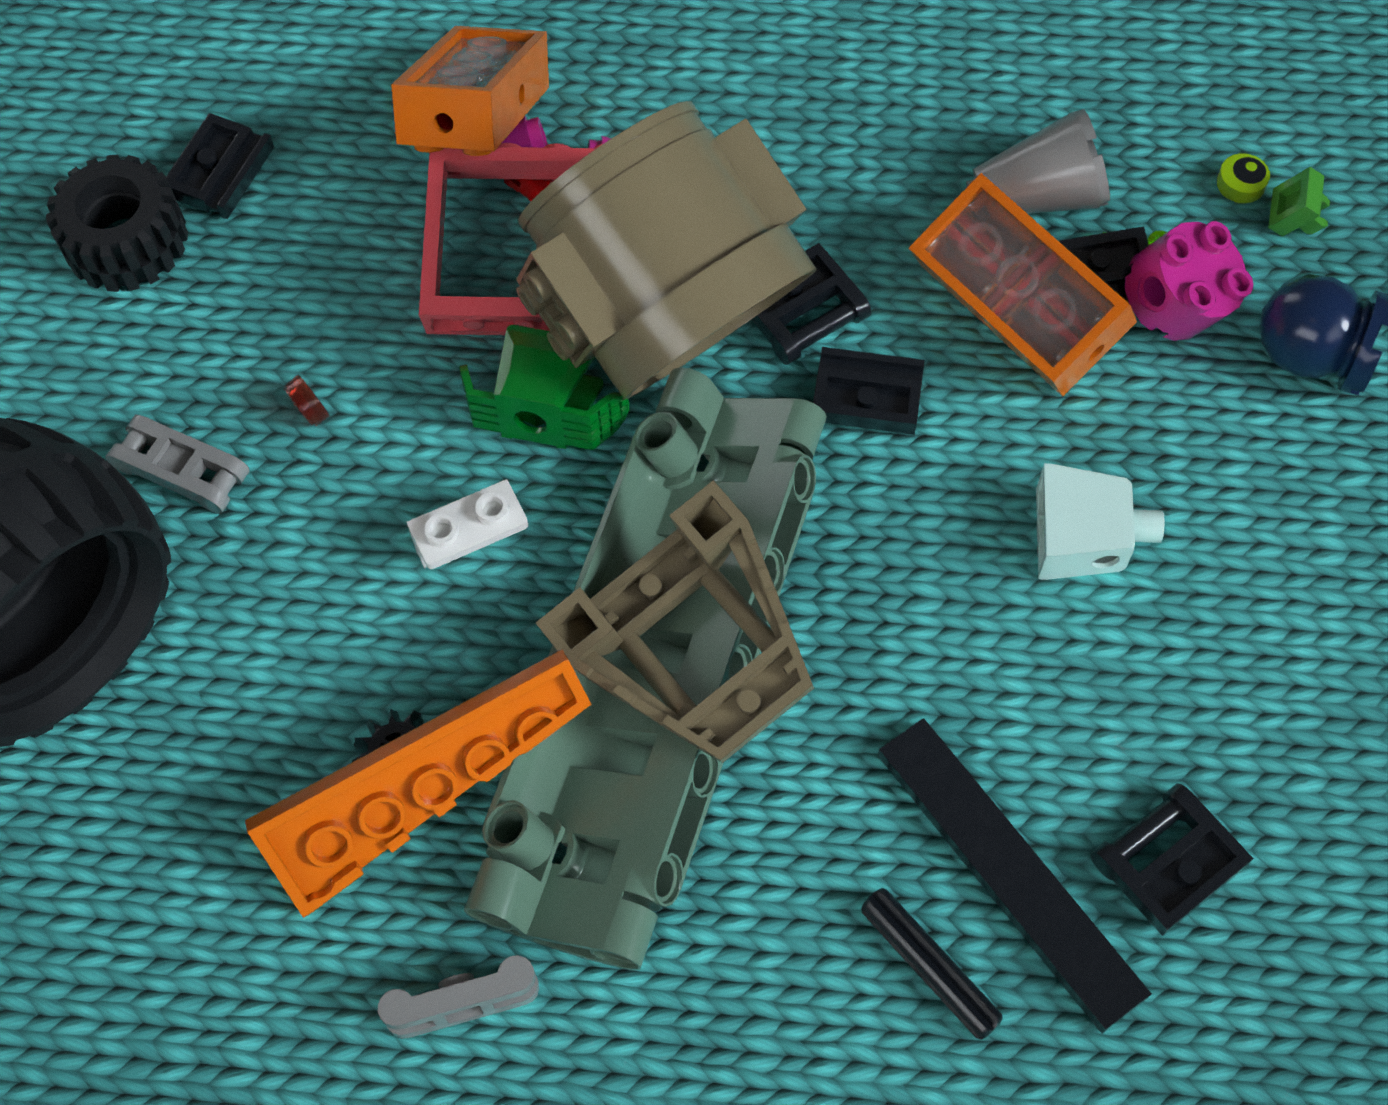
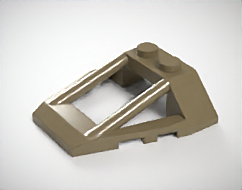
(652, 587)

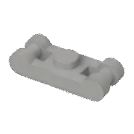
(178, 463)
(459, 999)

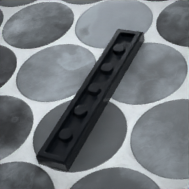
(1014, 876)

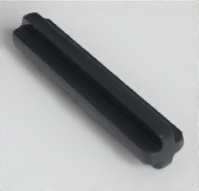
(932, 963)

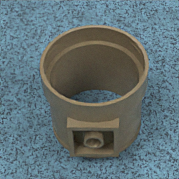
(660, 246)

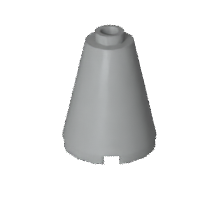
(1052, 168)

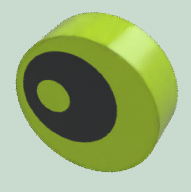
(1243, 178)

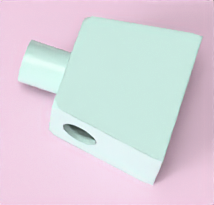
(1088, 523)

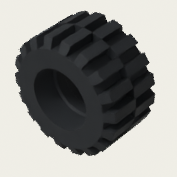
(104, 195)

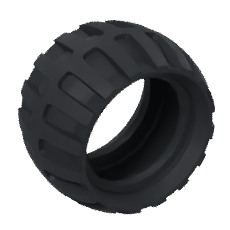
(75, 576)

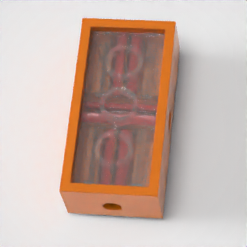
(470, 89)
(1023, 284)

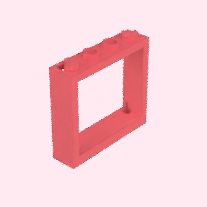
(470, 313)

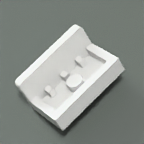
(467, 525)

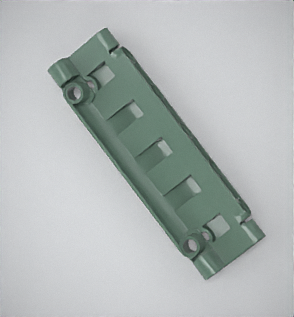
(611, 778)

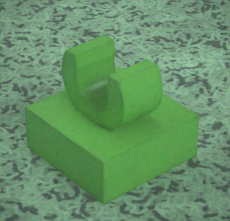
(1299, 204)

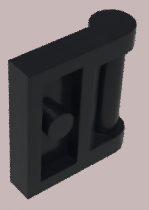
(822, 285)
(1182, 874)

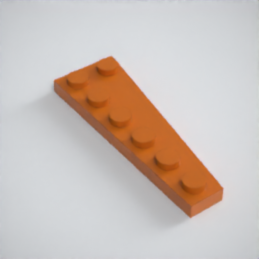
(352, 816)

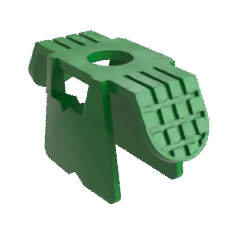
(545, 390)

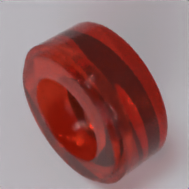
(306, 401)

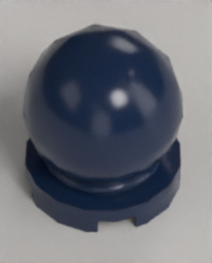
(1324, 329)

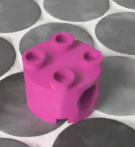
(1187, 280)

